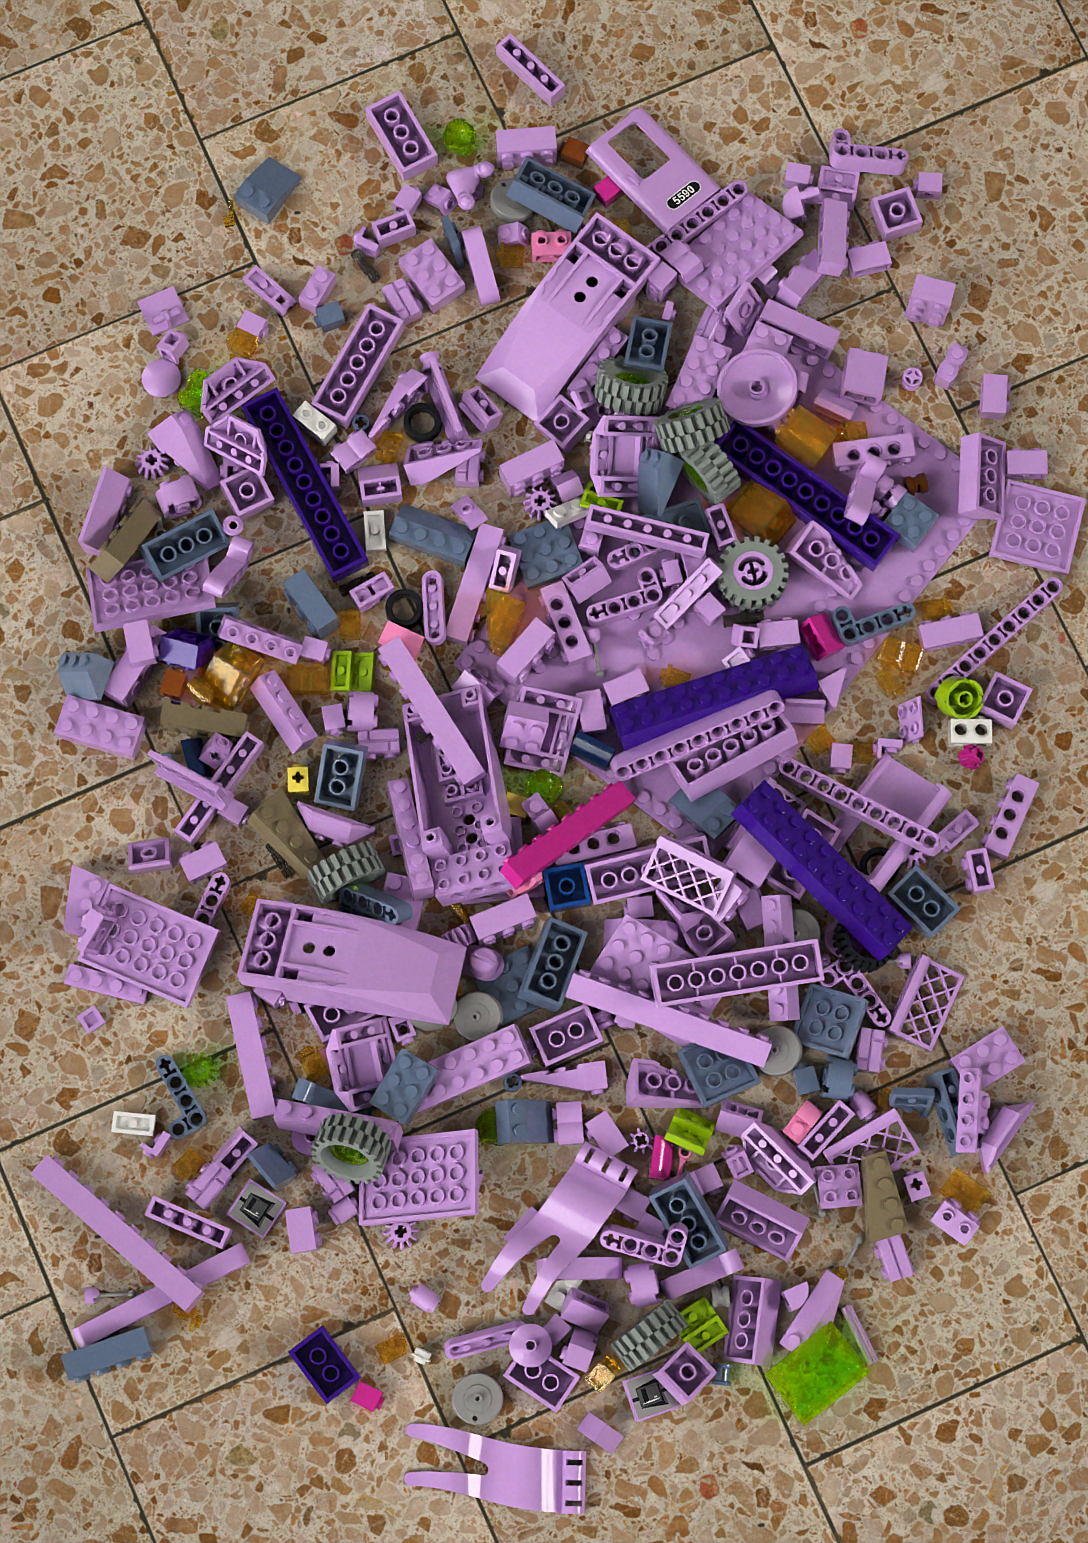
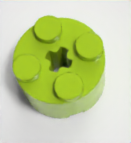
(959, 697)

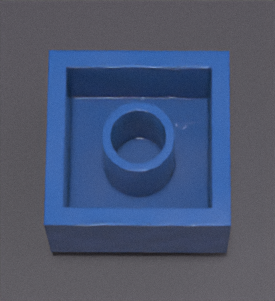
(566, 887)

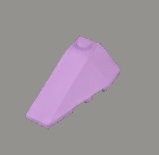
(407, 392)

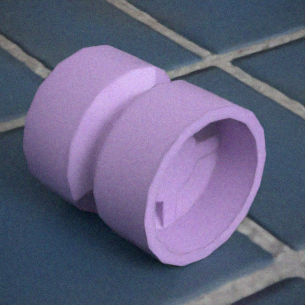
(885, 486)

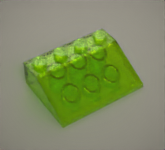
(817, 1373)

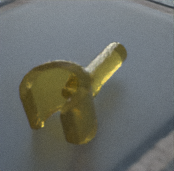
(229, 219)

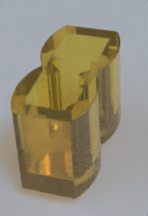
(900, 656)
(307, 680)

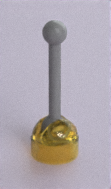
(841, 1271)

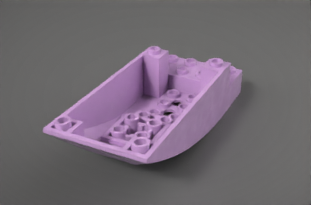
(556, 333)
(460, 868)
(373, 967)

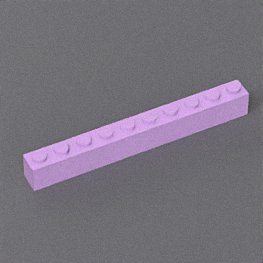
(669, 1019)
(118, 1234)

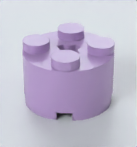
(178, 497)
(361, 711)
(643, 1284)

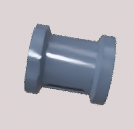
(726, 1375)

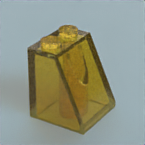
(805, 437)
(761, 513)
(503, 620)
(232, 674)

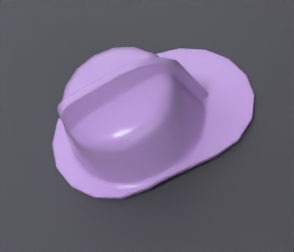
(482, 963)

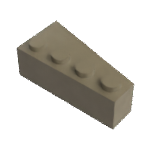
(125, 539)
(202, 721)
(286, 833)
(882, 1203)

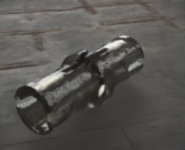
(743, 618)

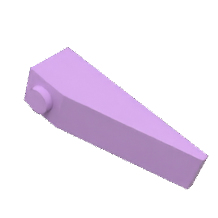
(184, 442)
(429, 460)
(819, 556)
(709, 937)
(584, 1078)
(658, 1087)
(815, 1312)

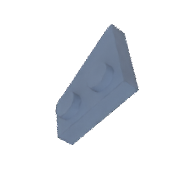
(454, 241)
(912, 1099)

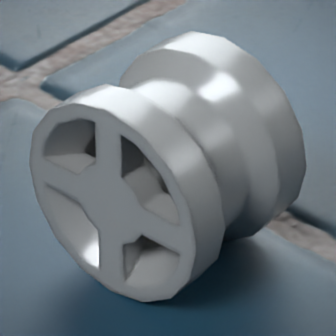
(720, 1296)

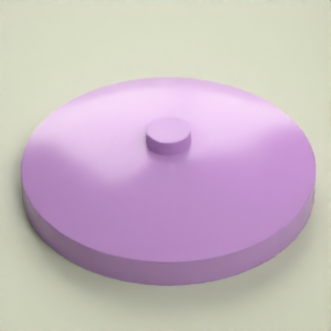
(757, 387)

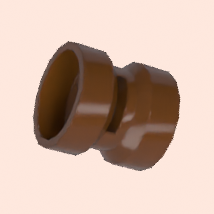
(916, 484)

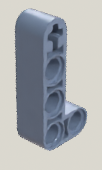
(874, 621)
(364, 900)
(310, 1093)
(178, 1094)

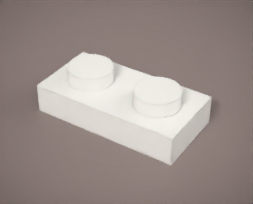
(566, 513)
(374, 531)
(133, 1123)
(559, 1292)

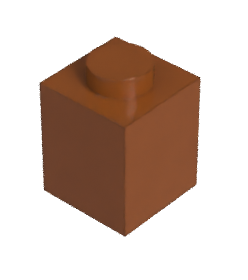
(574, 152)
(174, 683)

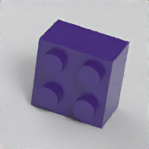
(186, 648)

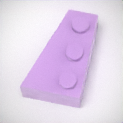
(800, 282)
(580, 1349)

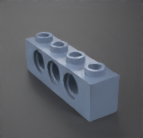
(946, 1103)

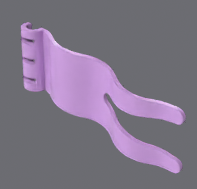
(572, 1213)
(515, 1475)

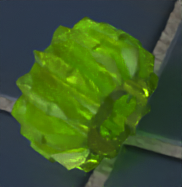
(196, 1065)

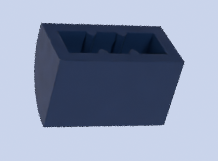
(192, 750)
(592, 751)

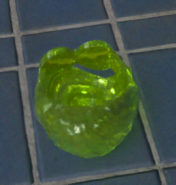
(460, 137)
(545, 783)
(487, 1127)

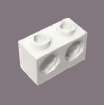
(315, 423)
(970, 735)

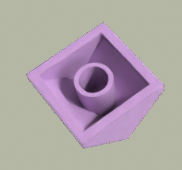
(149, 856)
(680, 911)

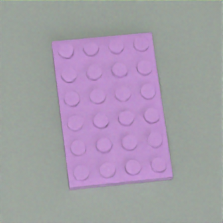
(739, 249)
(139, 595)
(153, 946)
(628, 960)
(424, 1180)

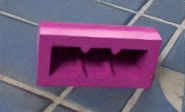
(821, 636)
(661, 1159)

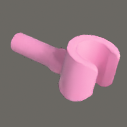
(682, 1161)

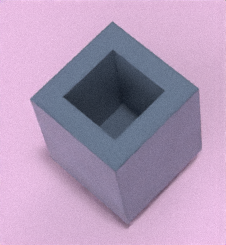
(329, 317)
(805, 1080)

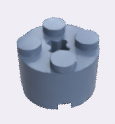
(837, 1078)

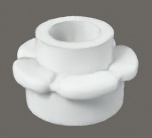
(421, 1355)

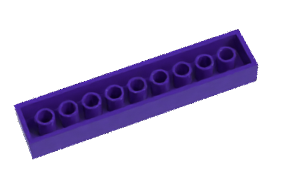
(306, 486)
(806, 494)
(674, 707)
(821, 870)

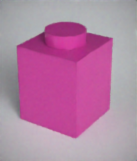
(607, 192)
(368, 1396)

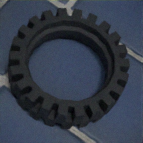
(851, 956)

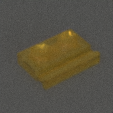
(965, 1190)

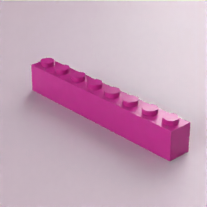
(567, 835)

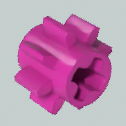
(971, 756)

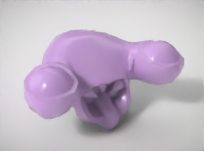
(466, 183)

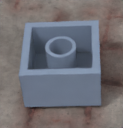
(911, 521)

